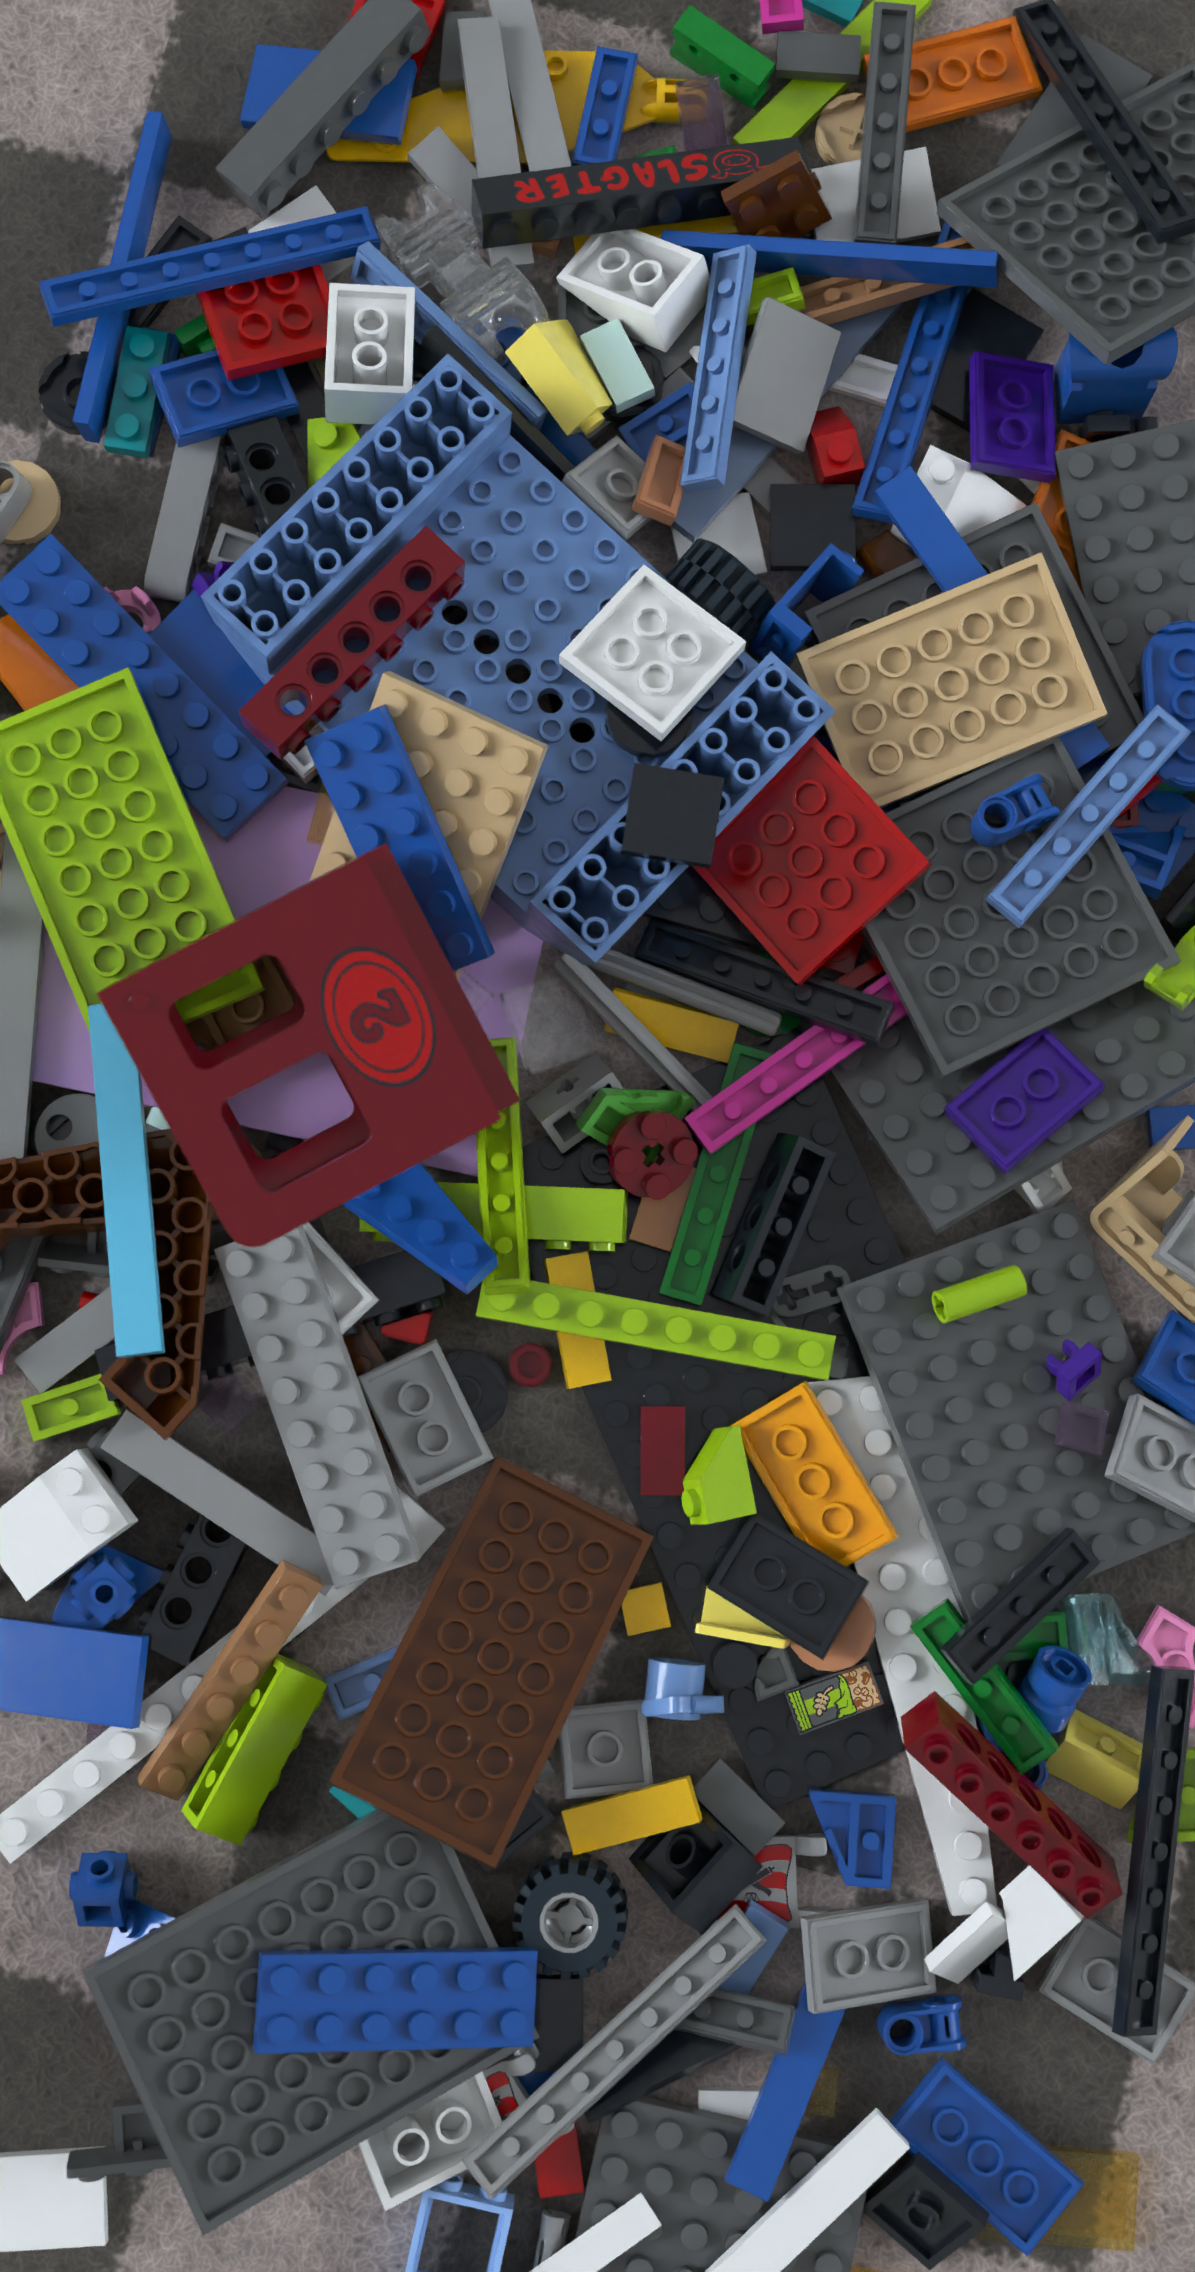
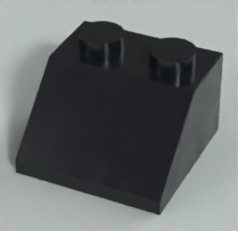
(696, 1869)

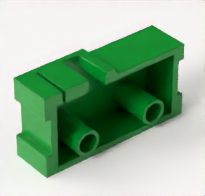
(712, 49)

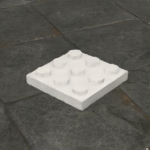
(652, 652)

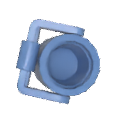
(676, 1690)

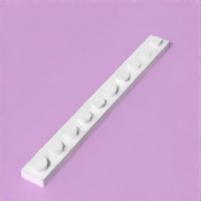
(120, 1748)

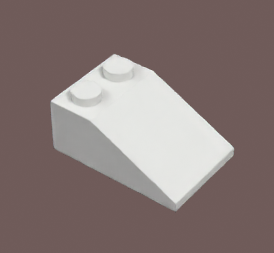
(641, 282)
(368, 351)
(963, 494)
(60, 1522)
(430, 2142)

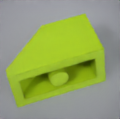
(719, 1480)

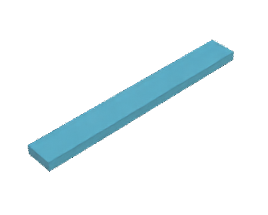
(126, 1192)

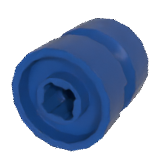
(1054, 1685)

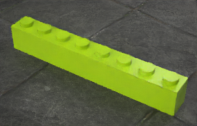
(663, 1328)

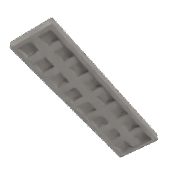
(319, 1407)

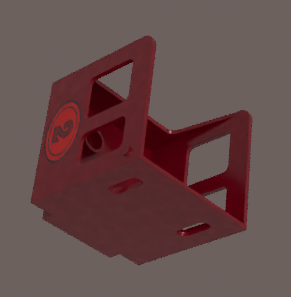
(367, 996)

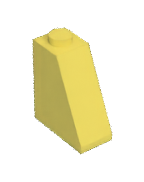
(561, 375)

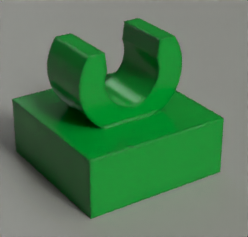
(194, 337)

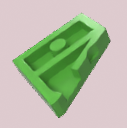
(614, 1104)

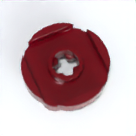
(675, 1153)

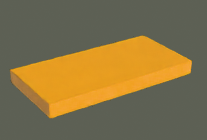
(814, 1477)

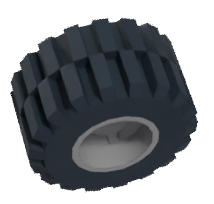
(722, 587)
(571, 1915)

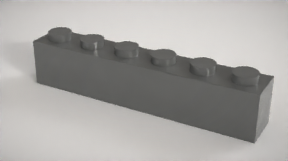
(322, 102)

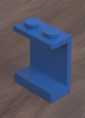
(825, 579)

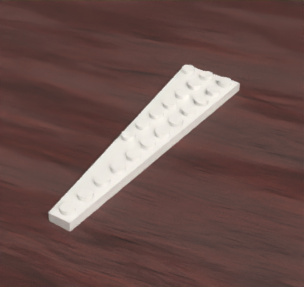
(904, 1585)

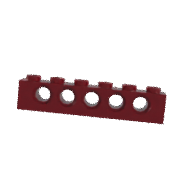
(422, 558)
(1010, 1804)

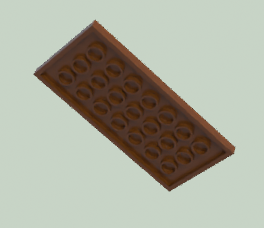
(492, 1662)

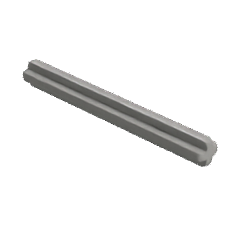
(689, 992)
(629, 1029)

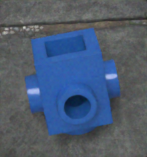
(99, 1572)
(102, 1889)

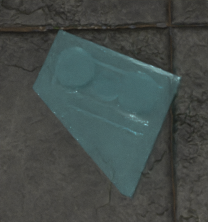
(1103, 1640)

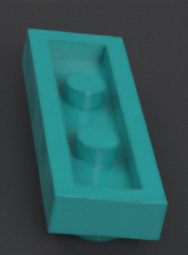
(134, 398)

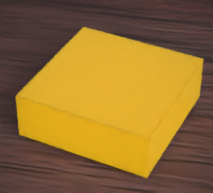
(645, 1609)

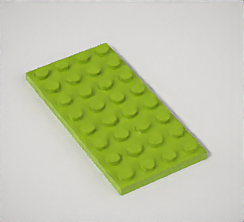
(110, 842)

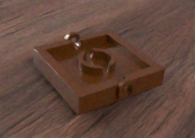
(777, 200)

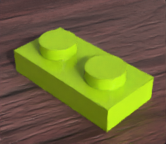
(68, 1408)

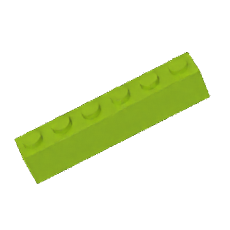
(551, 1214)

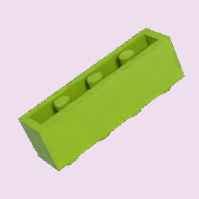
(254, 1751)

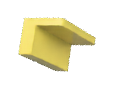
(728, 1621)
(1097, 1760)

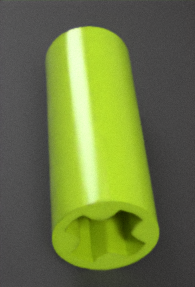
(979, 1293)

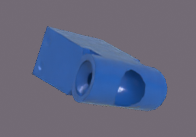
(1123, 386)

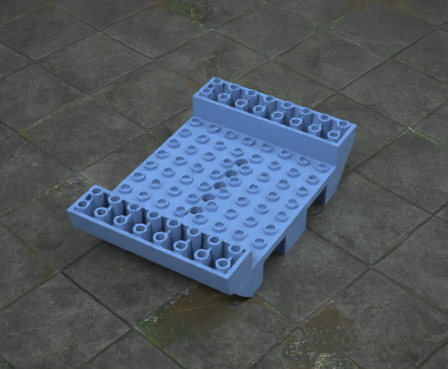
(533, 582)

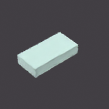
(617, 365)

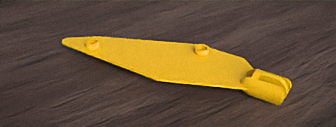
(570, 76)

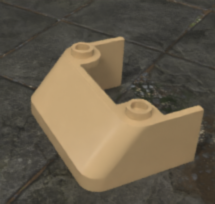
(1135, 1211)

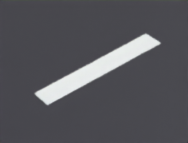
(605, 2239)

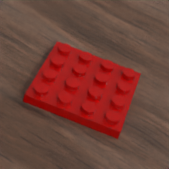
(810, 862)

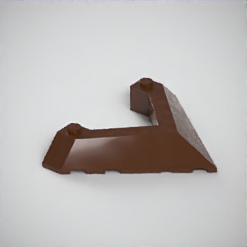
(64, 1195)

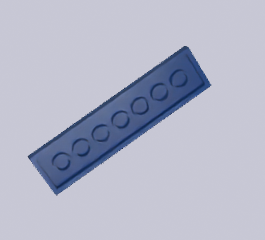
(96, 637)

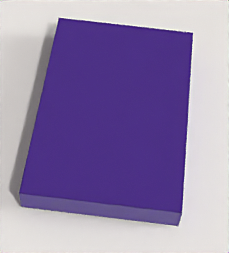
(1012, 417)
(1023, 1099)

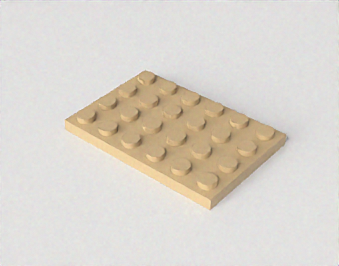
(953, 682)
(471, 774)

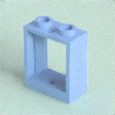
(469, 2195)

